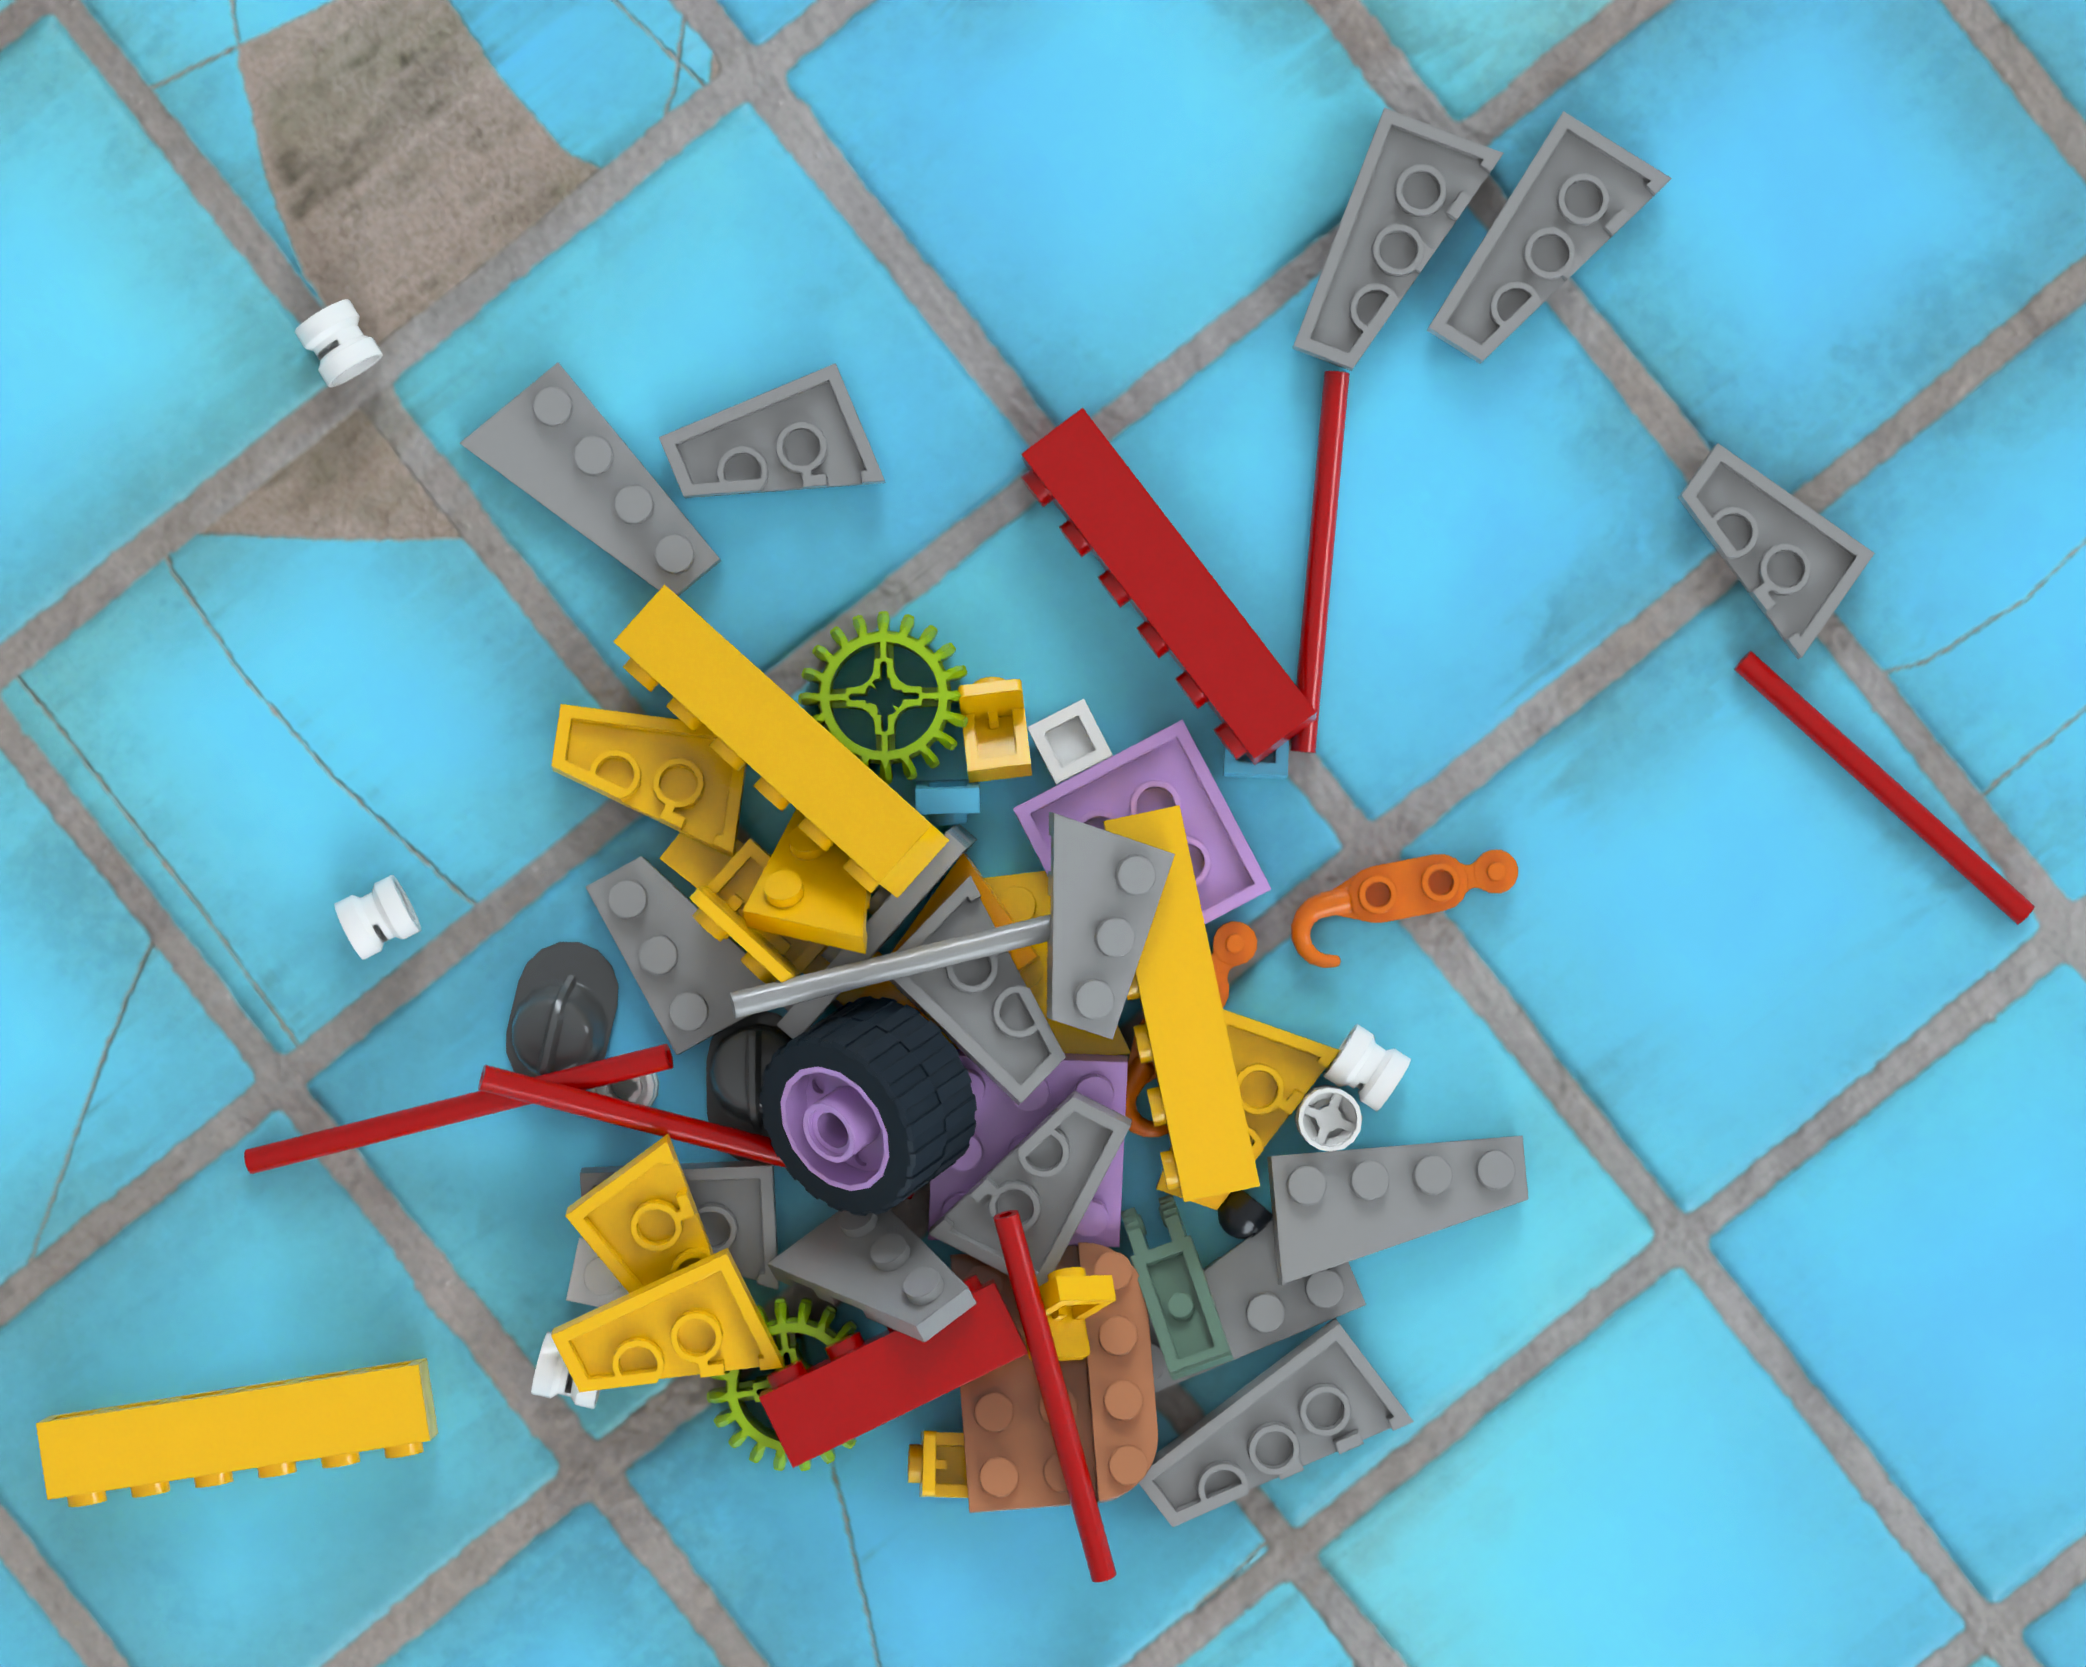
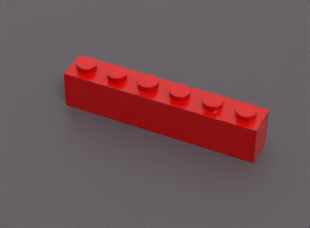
(1168, 587)

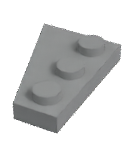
(776, 442)
(1775, 545)
(1099, 920)
(670, 954)
(983, 1001)
(1045, 1179)
(734, 1206)
(879, 1269)

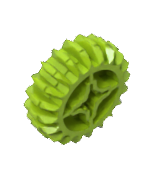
(884, 643)
(738, 1392)

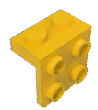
(721, 914)

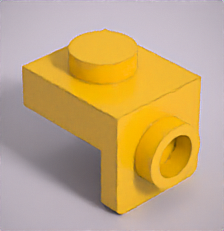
(995, 729)
(1068, 1301)
(939, 1465)

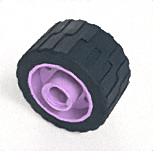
(868, 1105)

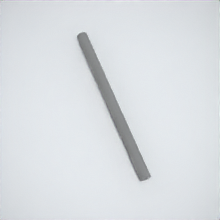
(890, 966)

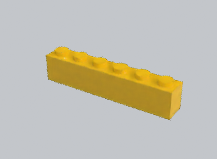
(781, 742)
(1187, 1029)
(237, 1430)

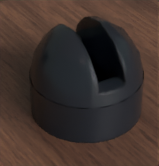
(1242, 1215)

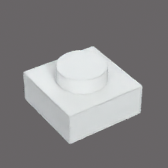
(1069, 741)
(591, 1279)

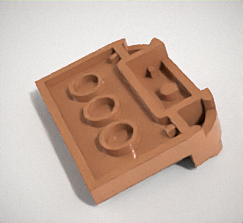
(1110, 1393)

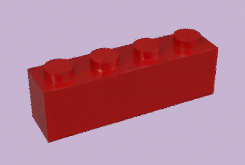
(886, 1376)

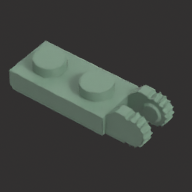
(1177, 1295)

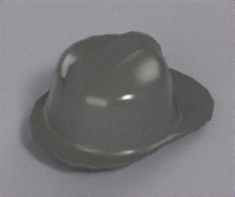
(562, 1010)
(736, 1071)

